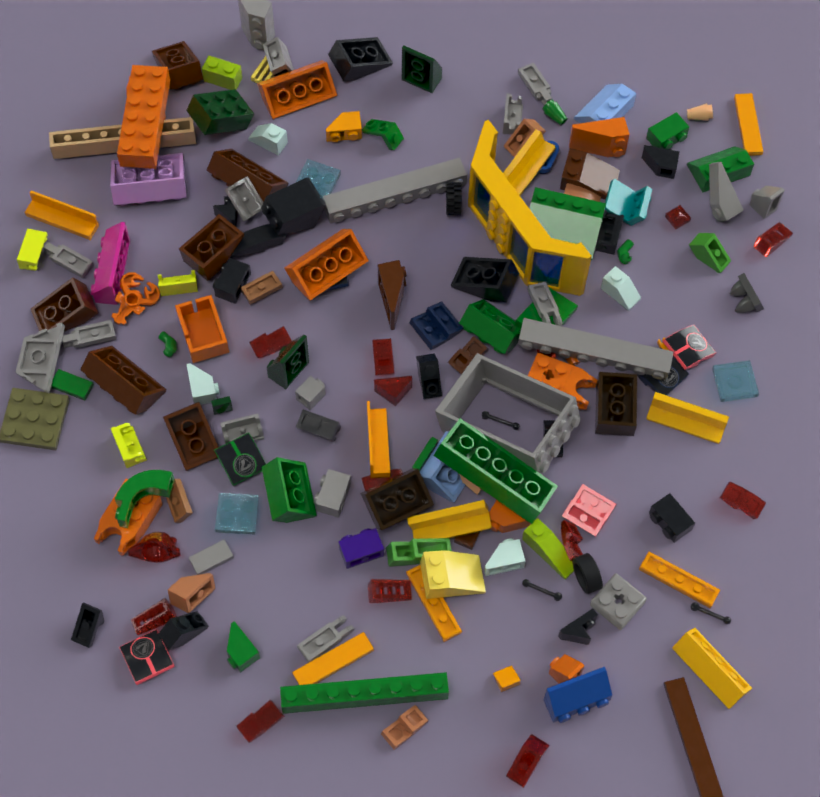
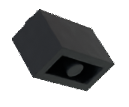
(232, 277)
(671, 518)

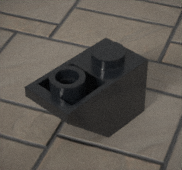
(661, 161)
(429, 375)
(182, 629)

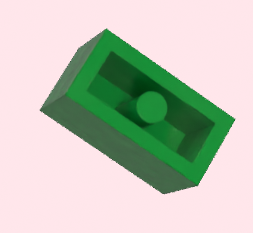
(668, 132)

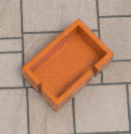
(202, 329)

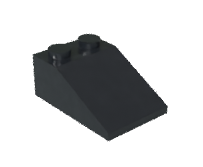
(359, 57)
(486, 278)

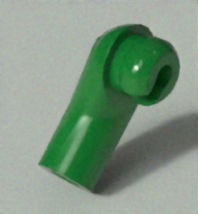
(623, 253)
(170, 344)

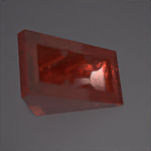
(393, 388)

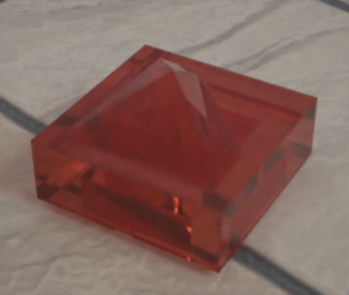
(678, 217)

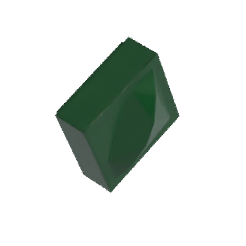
(222, 405)

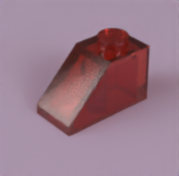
(527, 760)

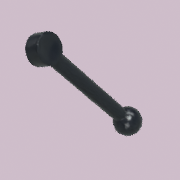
(485, 415)
(557, 596)
(695, 606)

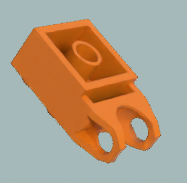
(562, 377)
(140, 520)

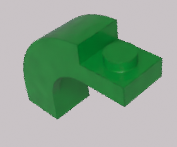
(139, 486)

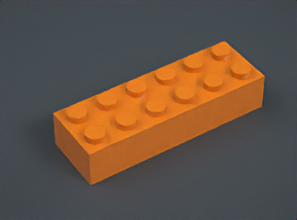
(143, 117)

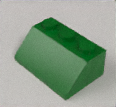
(734, 160)
(491, 326)
(288, 490)

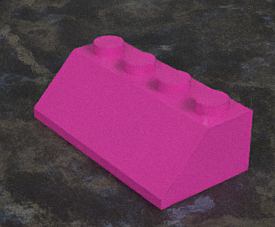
(111, 264)

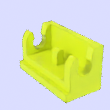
(31, 249)
(178, 284)
(128, 445)

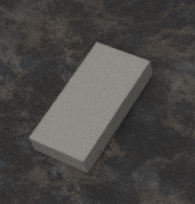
(211, 557)

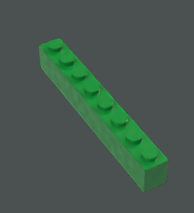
(364, 693)

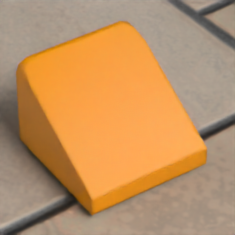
(507, 678)

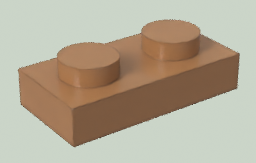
(261, 287)
(179, 502)

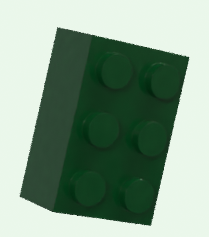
(220, 112)

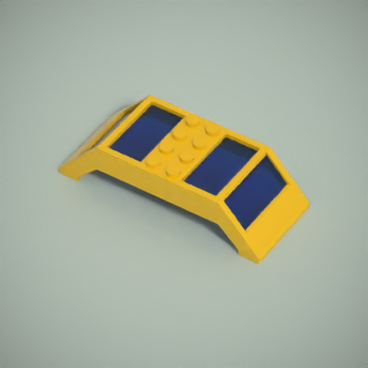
(516, 228)

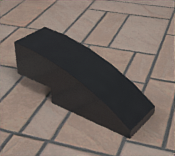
(257, 240)

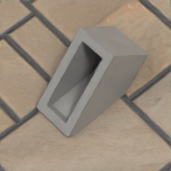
(766, 200)

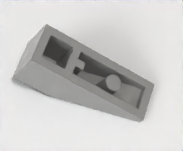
(722, 194)

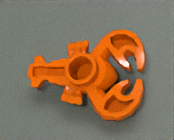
(133, 298)

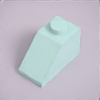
(269, 137)
(620, 288)
(202, 385)
(506, 558)

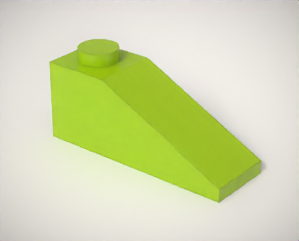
(548, 547)

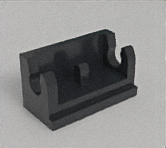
(609, 233)
(318, 425)

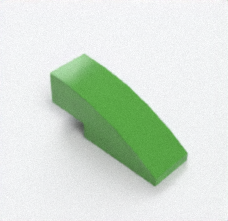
(411, 552)

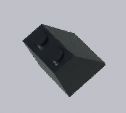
(293, 207)

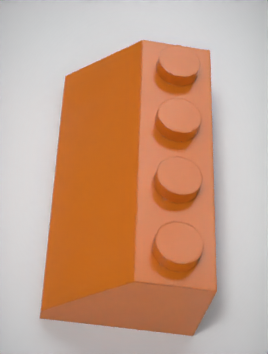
(297, 89)
(326, 263)

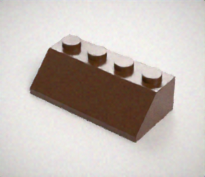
(232, 166)
(122, 379)

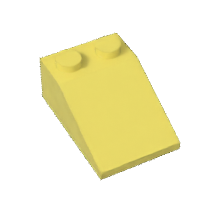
(451, 574)

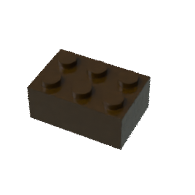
(616, 404)
(397, 499)

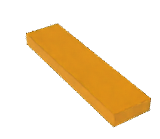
(748, 124)
(679, 579)
(435, 607)
(333, 660)

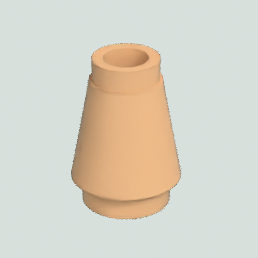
(702, 112)

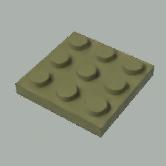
(34, 418)

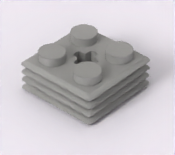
(619, 613)

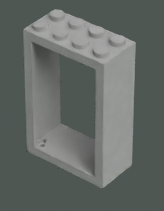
(484, 370)

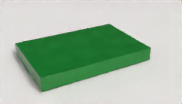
(565, 307)

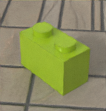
(222, 73)

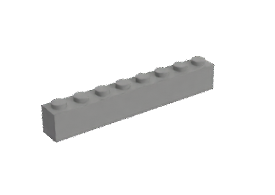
(393, 190)
(595, 348)

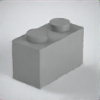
(333, 493)

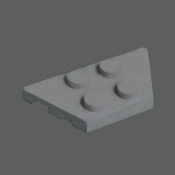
(40, 356)

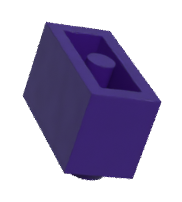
(361, 547)

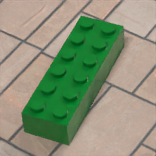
(495, 470)

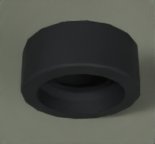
(587, 573)

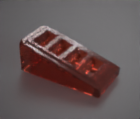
(775, 239)
(389, 597)
(159, 614)

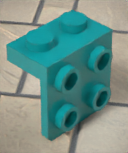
(627, 202)

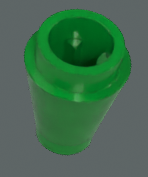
(554, 112)

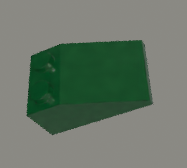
(420, 70)
(289, 362)

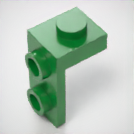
(386, 129)

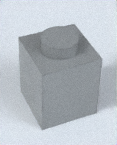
(310, 392)

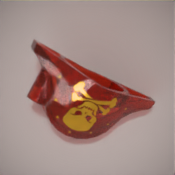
(155, 548)

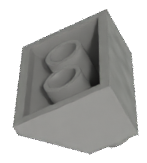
(257, 21)

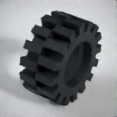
(453, 198)

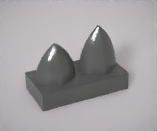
(749, 302)

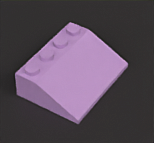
(146, 184)

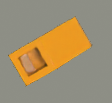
(345, 127)

